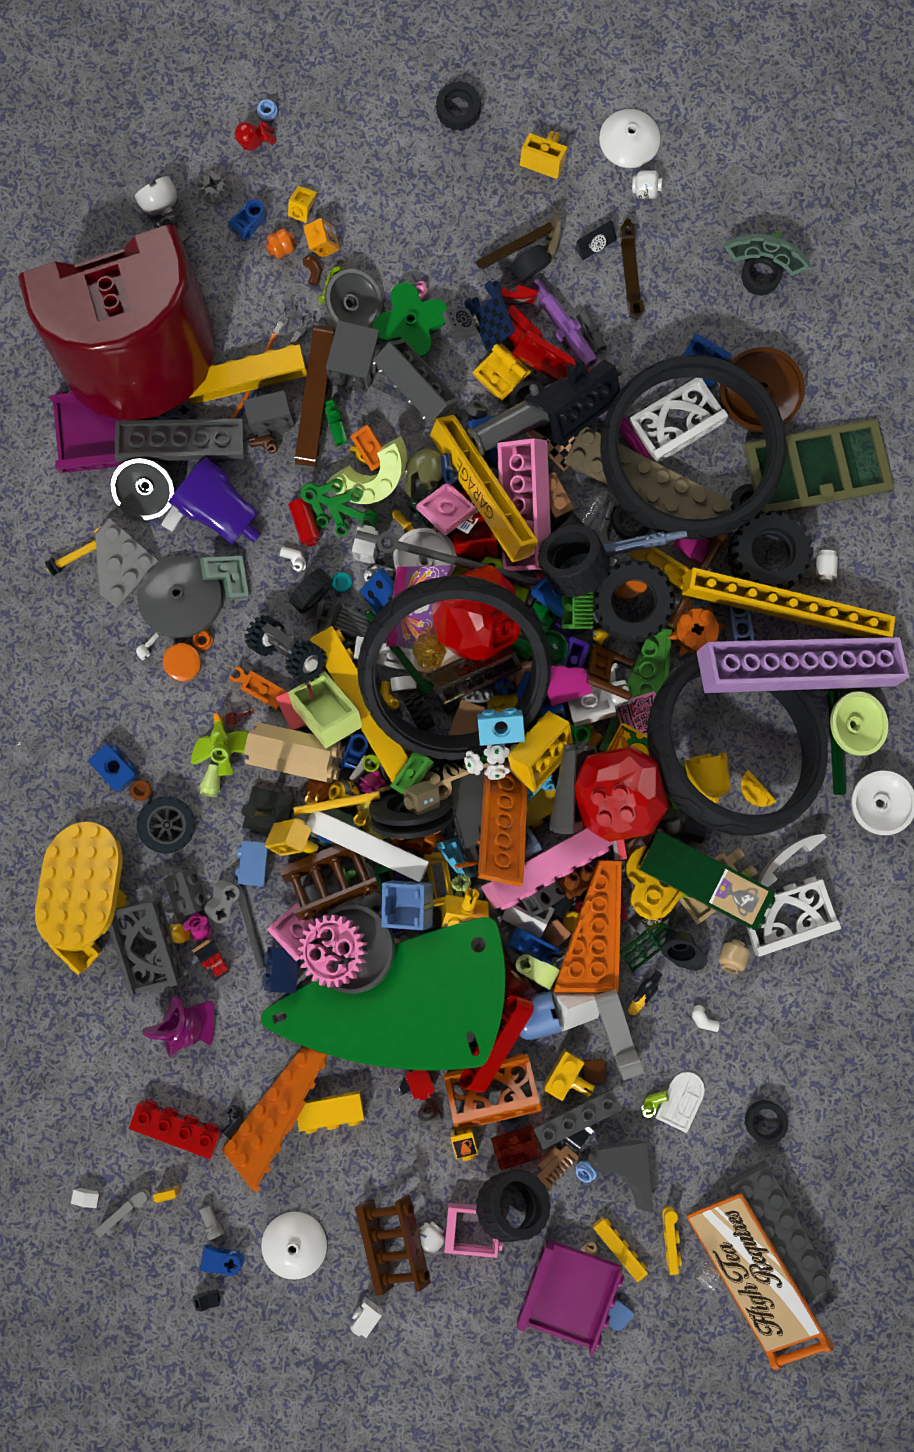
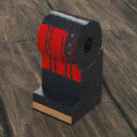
(211, 959)

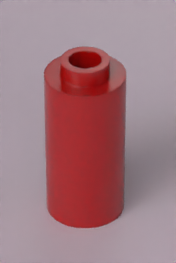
(304, 522)

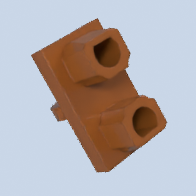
(577, 881)

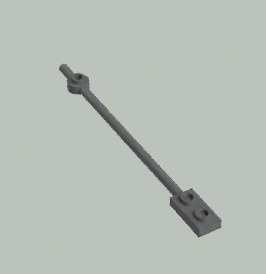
(395, 544)

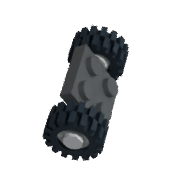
(269, 636)

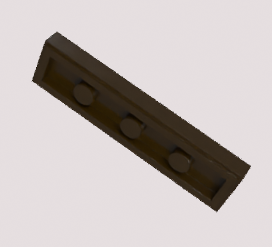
(515, 246)

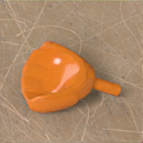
(320, 787)

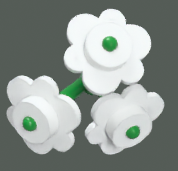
(493, 754)

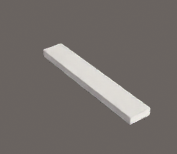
(368, 845)

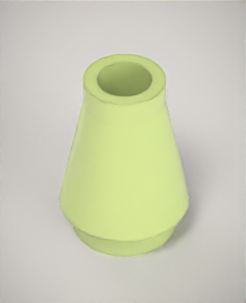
(211, 782)

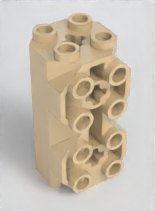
(293, 753)

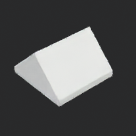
(574, 1008)

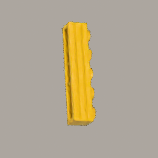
(620, 1249)

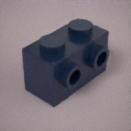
(280, 971)

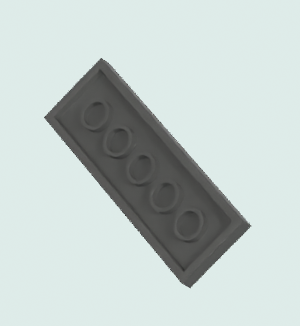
(179, 439)

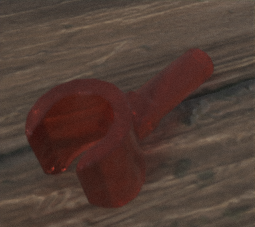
(231, 718)

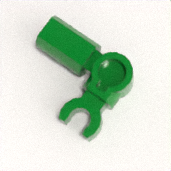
(337, 426)

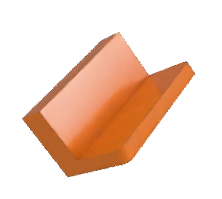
(368, 445)

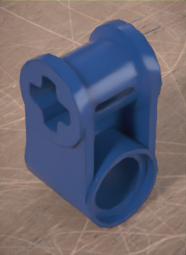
(244, 222)
(354, 754)
(217, 1260)

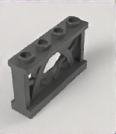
(165, 947)

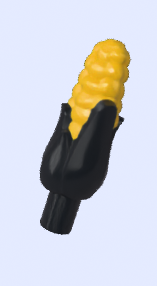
(645, 993)

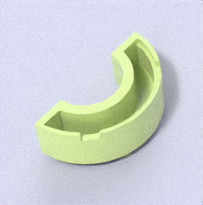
(377, 486)

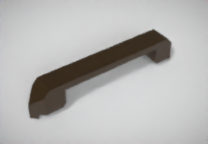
(627, 239)

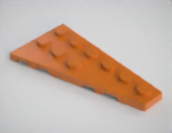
(594, 948)

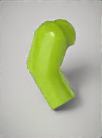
(652, 1101)

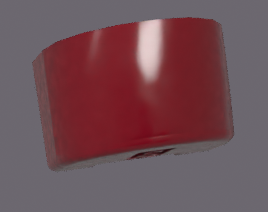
(125, 325)

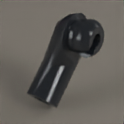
(235, 1120)

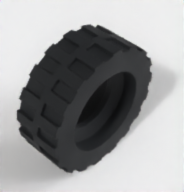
(464, 91)
(310, 590)

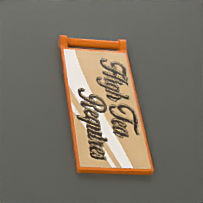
(758, 1280)

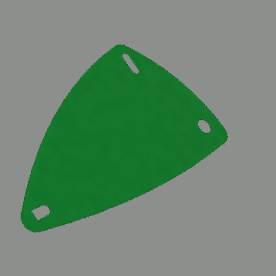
(416, 1013)

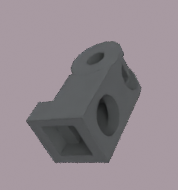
(543, 898)

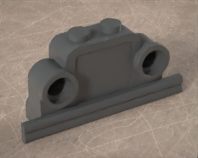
(467, 810)

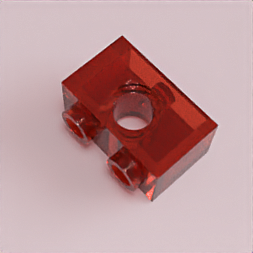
(516, 1147)

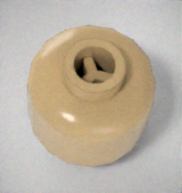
(734, 956)

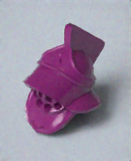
(183, 1026)

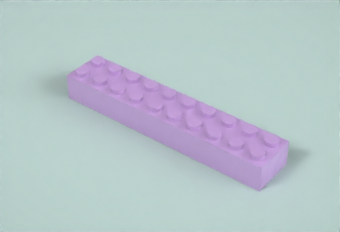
(801, 664)

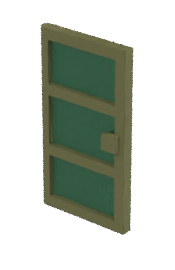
(825, 466)

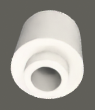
(826, 565)

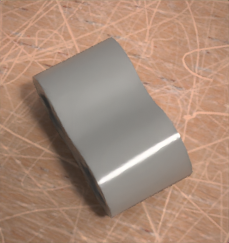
(221, 901)

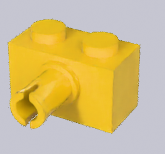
(543, 154)
(290, 838)
(463, 909)
(565, 1076)

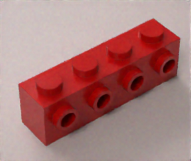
(175, 1129)

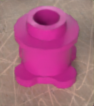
(371, 782)
(198, 926)

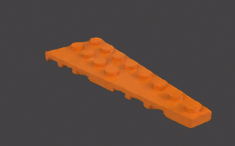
(273, 1117)

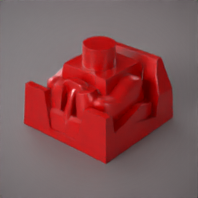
(477, 543)

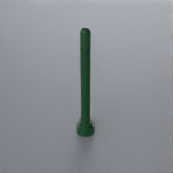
(423, 685)

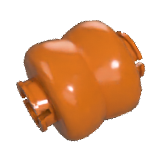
(280, 243)

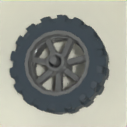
(183, 812)

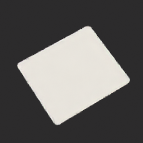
(360, 771)

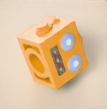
(321, 237)

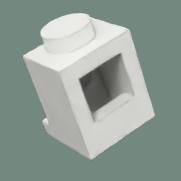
(365, 1318)

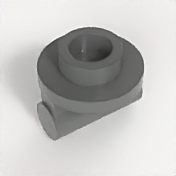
(429, 1115)

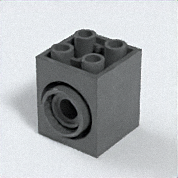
(352, 356)

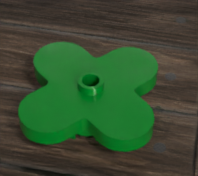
(407, 305)

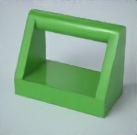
(412, 772)

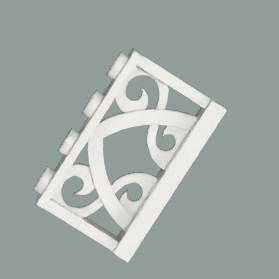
(670, 446)
(817, 924)

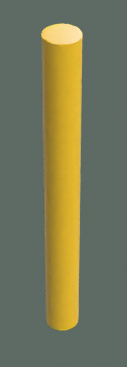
(336, 803)

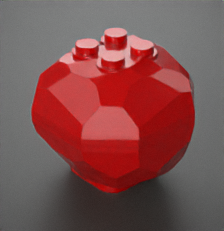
(472, 627)
(620, 794)

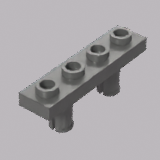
(577, 1118)

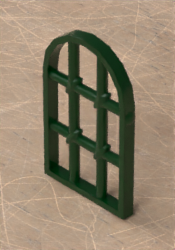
(638, 946)

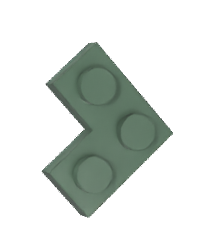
(230, 570)

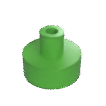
(349, 874)

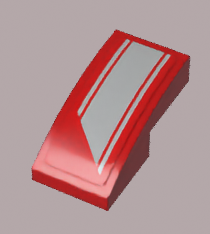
(522, 296)

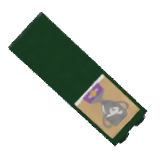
(706, 880)

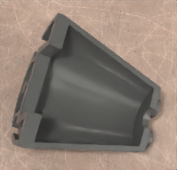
(565, 811)

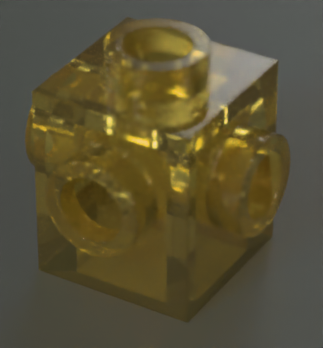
(429, 651)

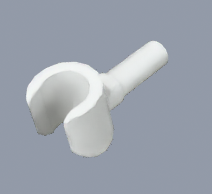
(143, 651)

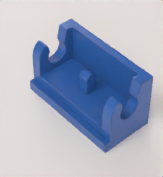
(532, 945)

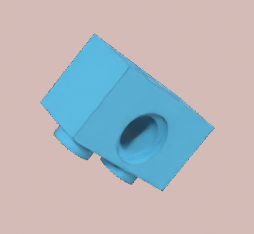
(511, 733)

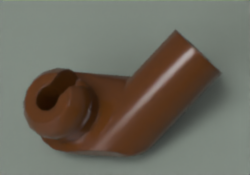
(314, 266)
(266, 442)

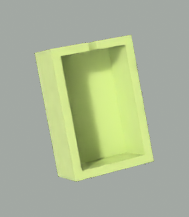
(328, 713)

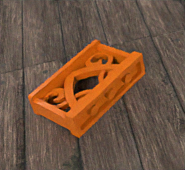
(504, 1110)

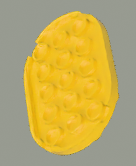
(78, 886)

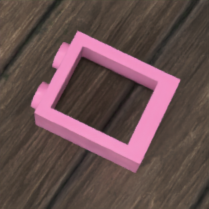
(462, 1248)

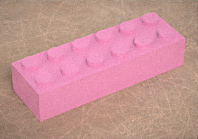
(526, 482)
(551, 863)

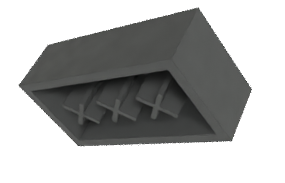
(415, 380)

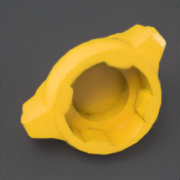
(179, 934)

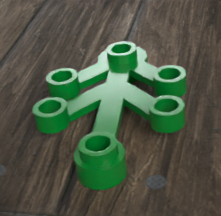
(336, 505)

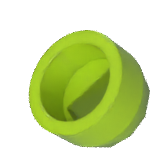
(367, 766)

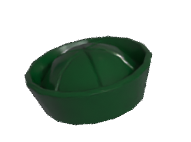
(558, 647)

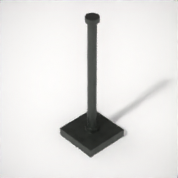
(265, 809)

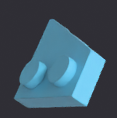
(453, 853)

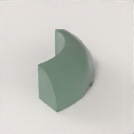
(769, 246)

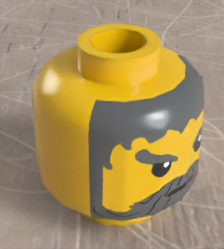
(343, 788)

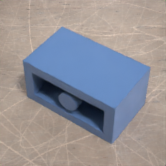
(253, 863)

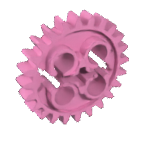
(341, 933)

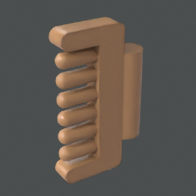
(552, 1160)

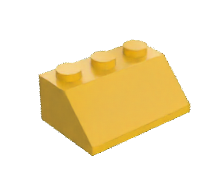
(542, 750)

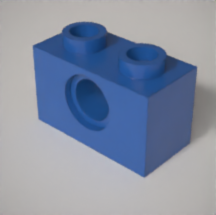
(102, 764)

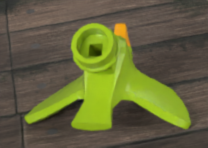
(219, 746)

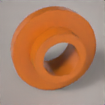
(202, 647)

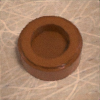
(140, 790)

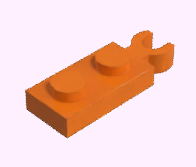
(259, 687)

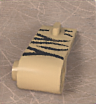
(446, 773)

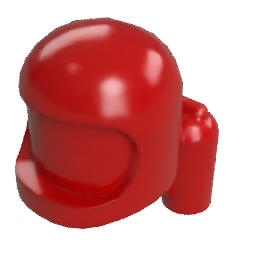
(251, 136)

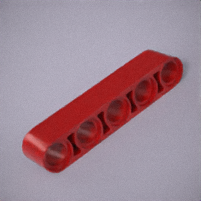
(514, 1018)

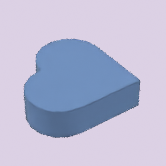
(619, 1315)

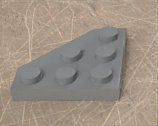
(119, 562)

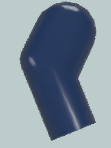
(448, 471)

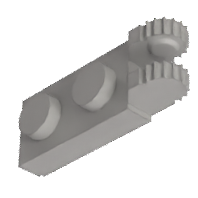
(124, 1212)

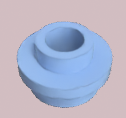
(267, 104)
(585, 1172)

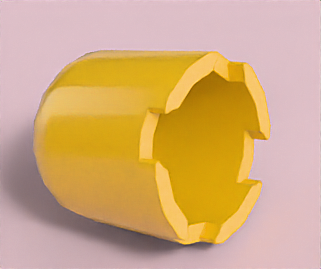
(709, 775)

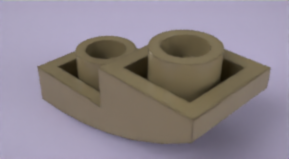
(552, 242)

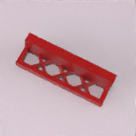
(543, 356)

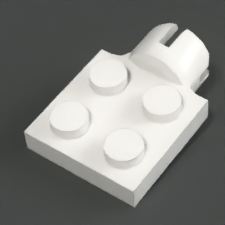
(596, 705)

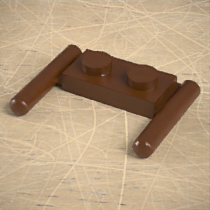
(600, 670)

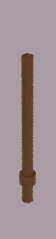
(718, 541)

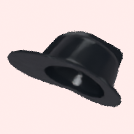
(683, 952)

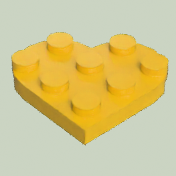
(649, 896)

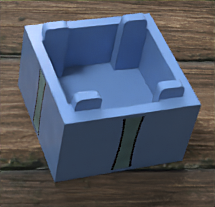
(407, 905)

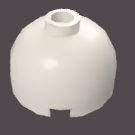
(158, 197)

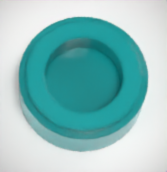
(341, 582)

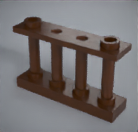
(313, 865)
(375, 1249)

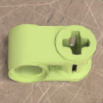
(539, 971)

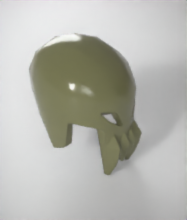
(423, 466)

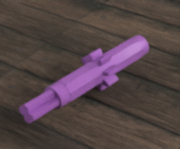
(567, 328)

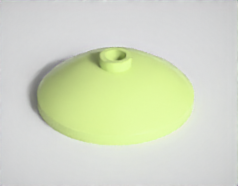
(868, 721)

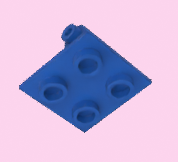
(702, 346)

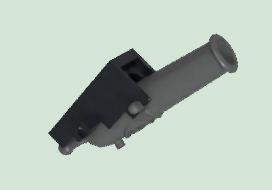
(556, 409)

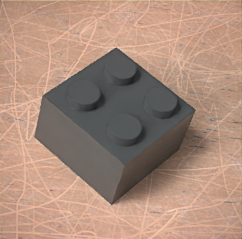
(269, 413)

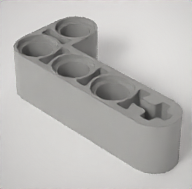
(618, 1034)

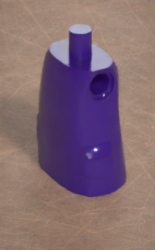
(215, 502)

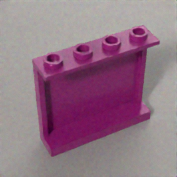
(82, 436)
(570, 1295)

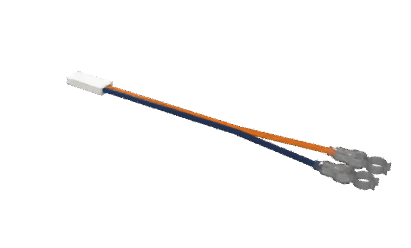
(173, 516)

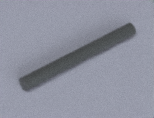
(250, 927)

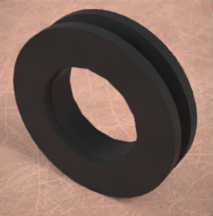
(391, 823)

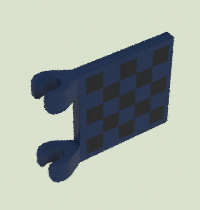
(492, 316)

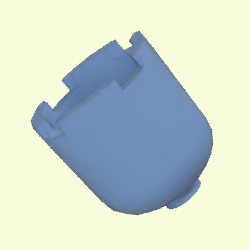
(543, 1020)

